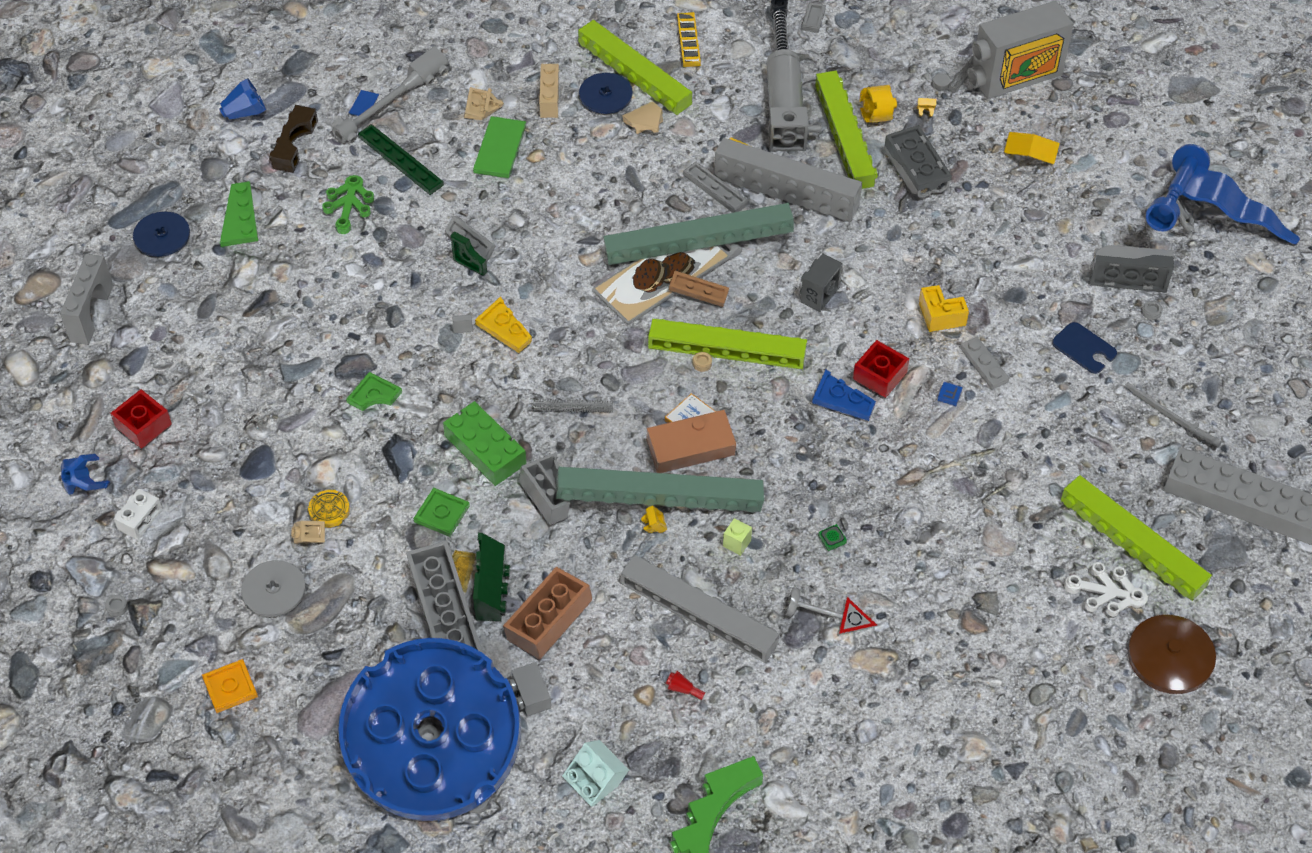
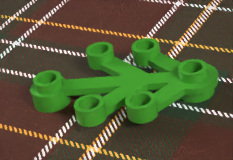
(352, 184)

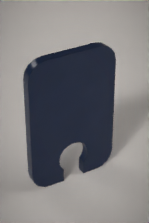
(1081, 346)

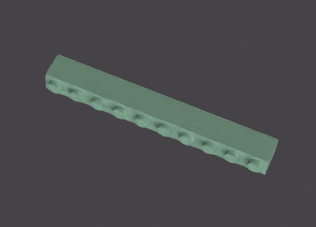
(698, 233)
(659, 489)

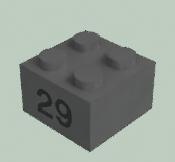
(820, 282)

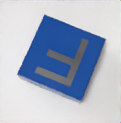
(950, 393)

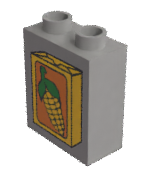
(1020, 49)

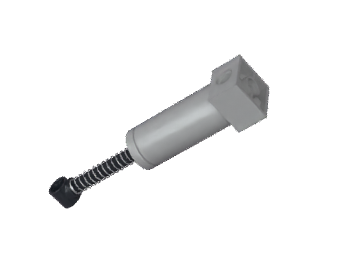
(787, 112)

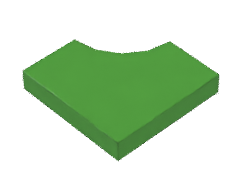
(373, 391)

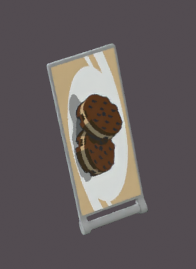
(646, 281)

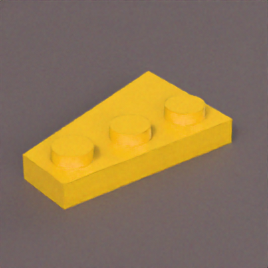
(502, 324)

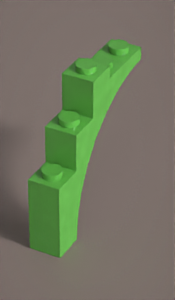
(721, 791)

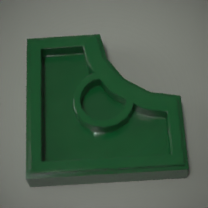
(466, 255)

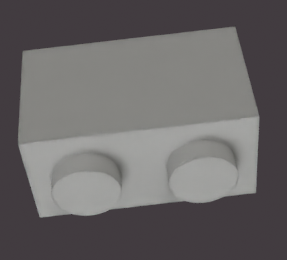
(530, 689)

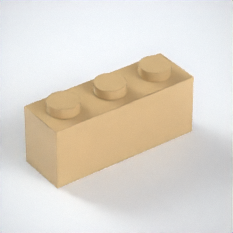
(549, 91)

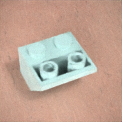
(595, 772)

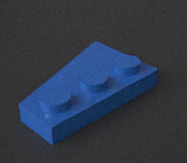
(842, 398)

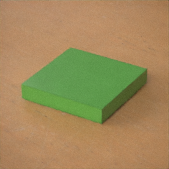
(441, 512)

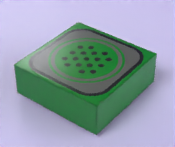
(832, 537)

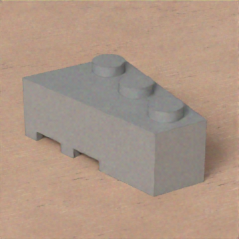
(539, 482)

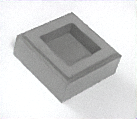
(462, 323)

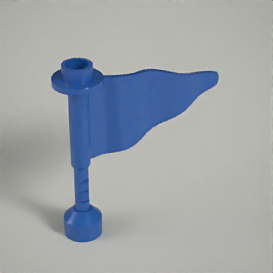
(1201, 184)

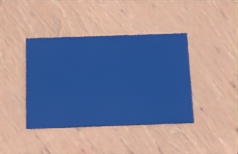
(363, 102)

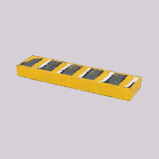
(688, 39)

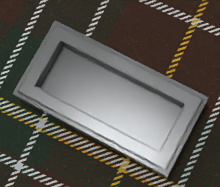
(813, 17)

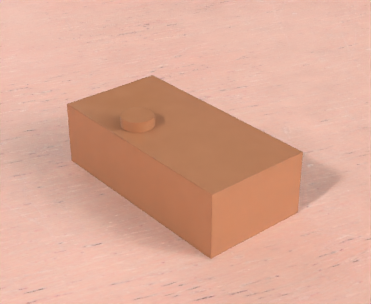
(691, 441)
(548, 612)

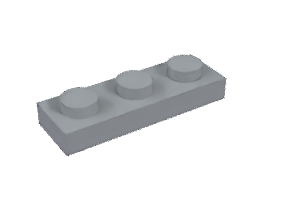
(478, 241)
(984, 363)

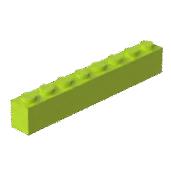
(635, 67)
(845, 129)
(727, 343)
(1136, 538)

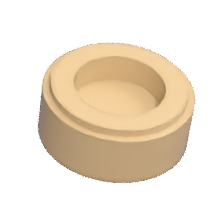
(702, 361)

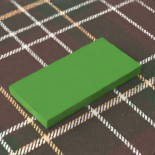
(499, 147)

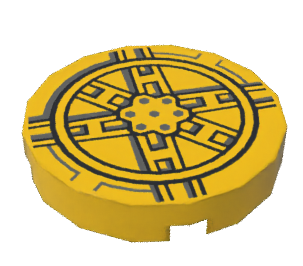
(329, 507)

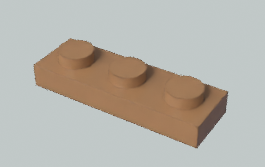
(699, 288)

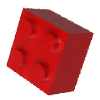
(881, 368)
(141, 418)

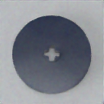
(594, 88)
(175, 237)

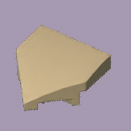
(481, 104)
(645, 118)

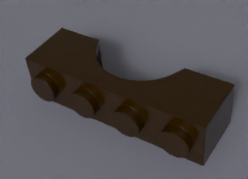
(300, 122)

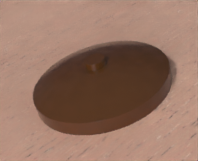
(1171, 654)

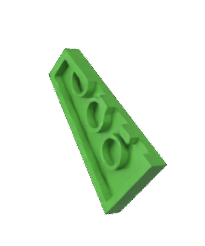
(239, 219)

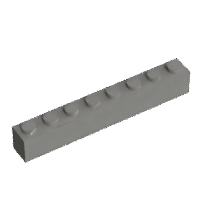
(700, 608)

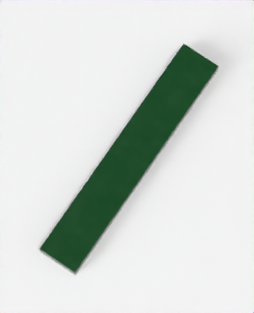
(400, 159)

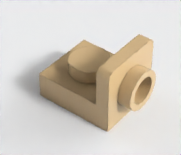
(308, 532)

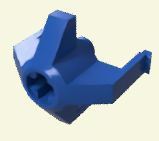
(76, 473)

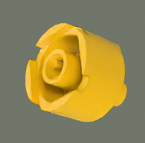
(877, 104)

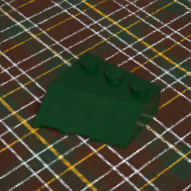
(490, 580)

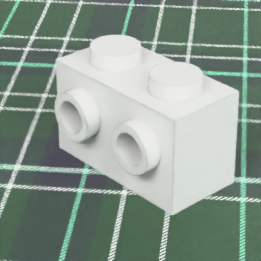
(138, 514)

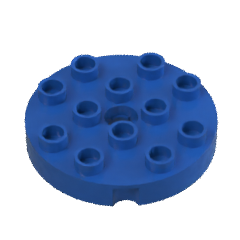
(439, 775)

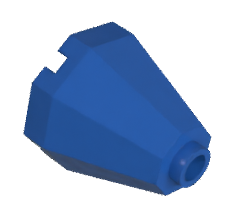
(242, 101)

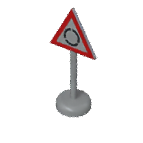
(852, 618)

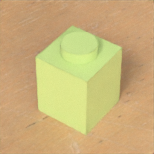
(737, 536)

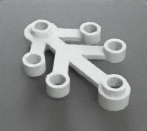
(1109, 590)

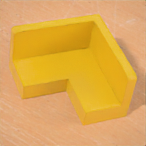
(1032, 146)
(942, 312)

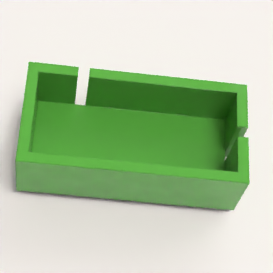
(484, 443)

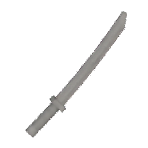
(1193, 429)

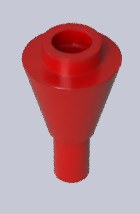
(681, 684)

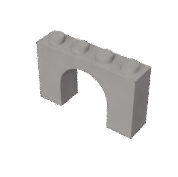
(90, 282)

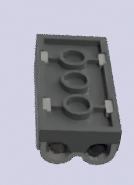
(917, 161)
(1132, 268)

